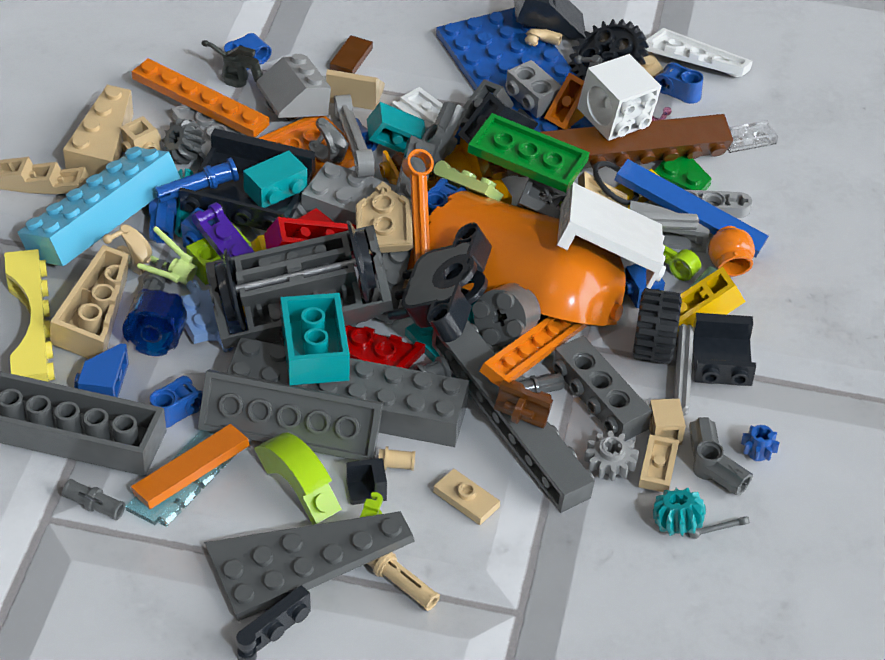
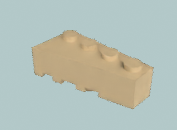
(99, 134)

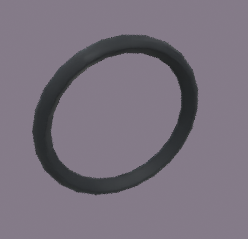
(605, 189)

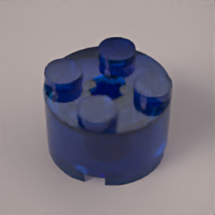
(155, 322)

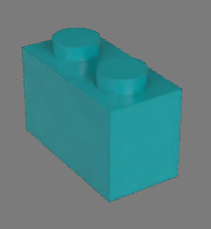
(393, 127)
(275, 179)

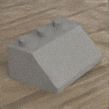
(295, 88)

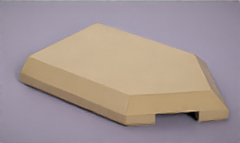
(390, 216)

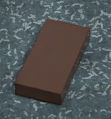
(351, 55)

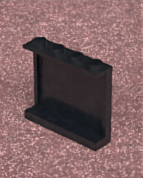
(235, 202)

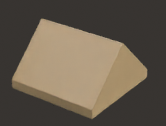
(364, 90)

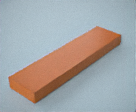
(190, 466)

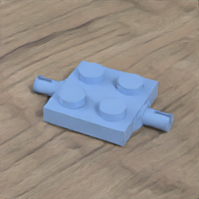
(201, 319)

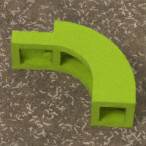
(303, 471)

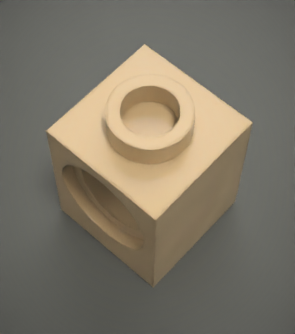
(667, 419)

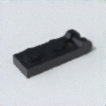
(273, 623)

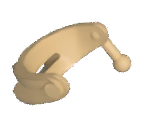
(137, 246)

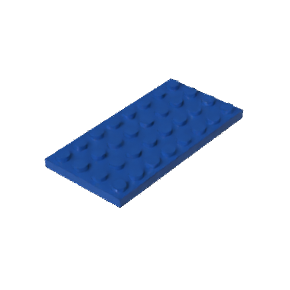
(496, 43)

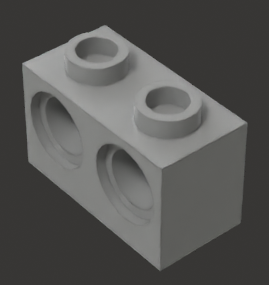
(532, 87)

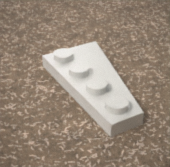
(693, 51)

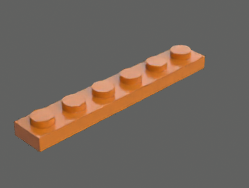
(200, 98)
(529, 349)

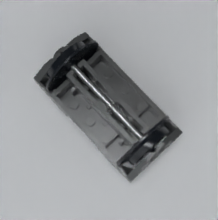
(281, 272)

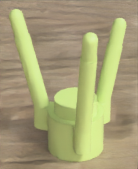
(179, 269)

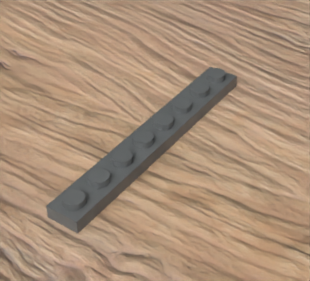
(397, 262)

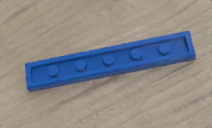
(681, 201)

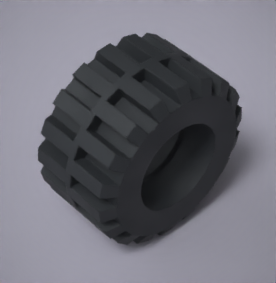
(657, 325)

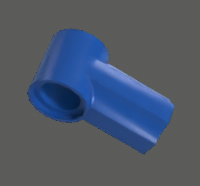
(162, 216)

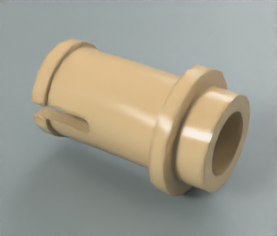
(397, 458)

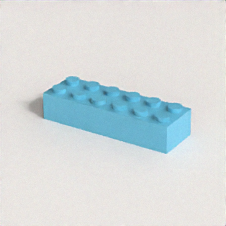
(98, 205)

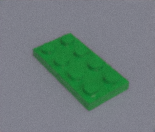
(528, 152)

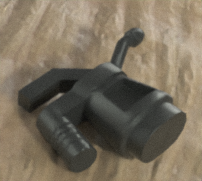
(236, 64)

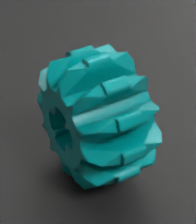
(679, 511)

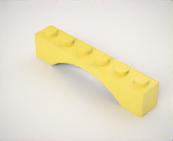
(25, 282)

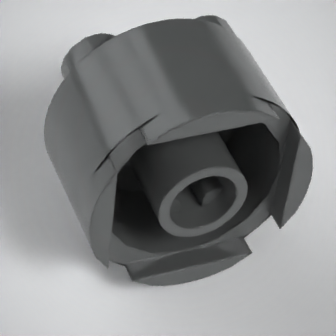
(506, 314)

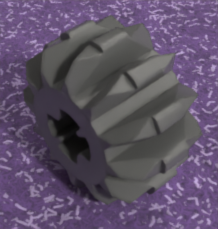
(183, 140)

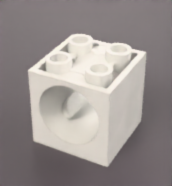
(619, 97)

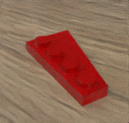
(376, 348)

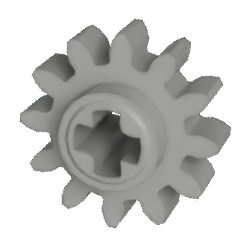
(611, 455)

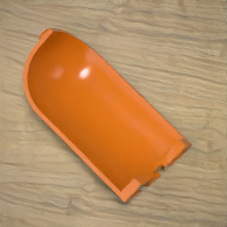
(570, 284)

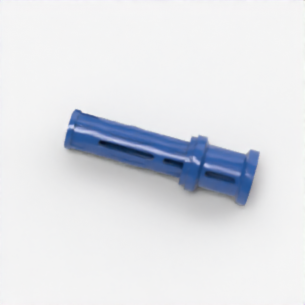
(209, 177)

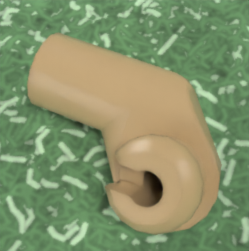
(544, 35)

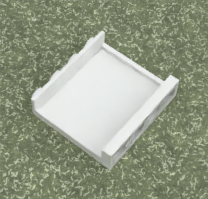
(613, 229)

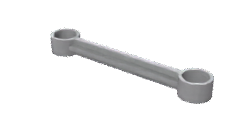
(362, 156)

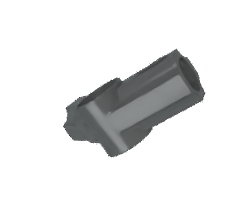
(710, 458)

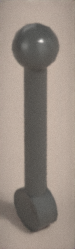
(739, 521)

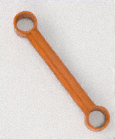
(419, 201)

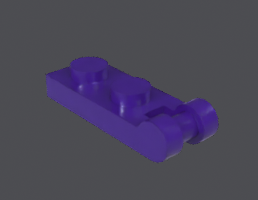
(221, 234)

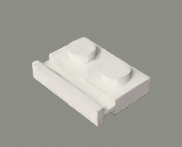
(420, 105)

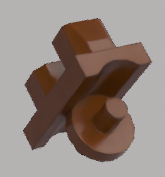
(523, 403)

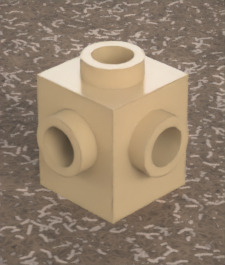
(141, 134)

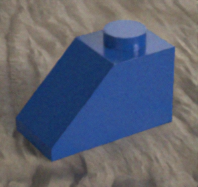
(104, 372)

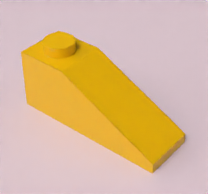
(711, 295)

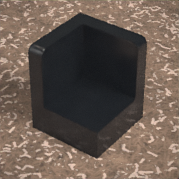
(364, 478)

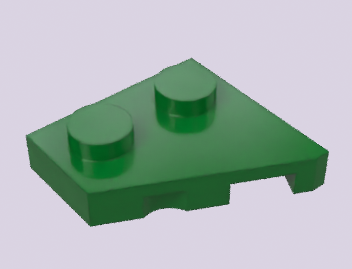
(684, 173)

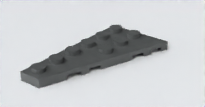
(271, 565)

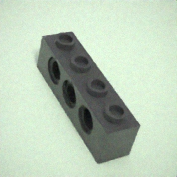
(601, 388)

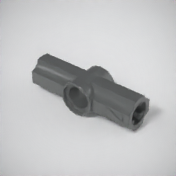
(443, 132)

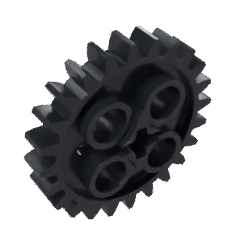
(610, 43)

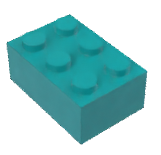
(315, 339)

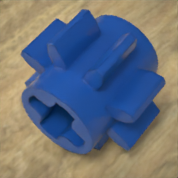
(760, 443)

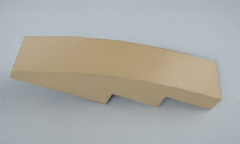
(42, 178)

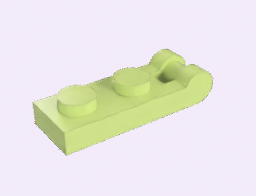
(467, 180)

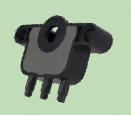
(436, 281)

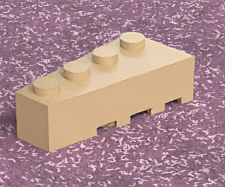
(90, 309)

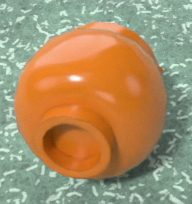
(732, 250)

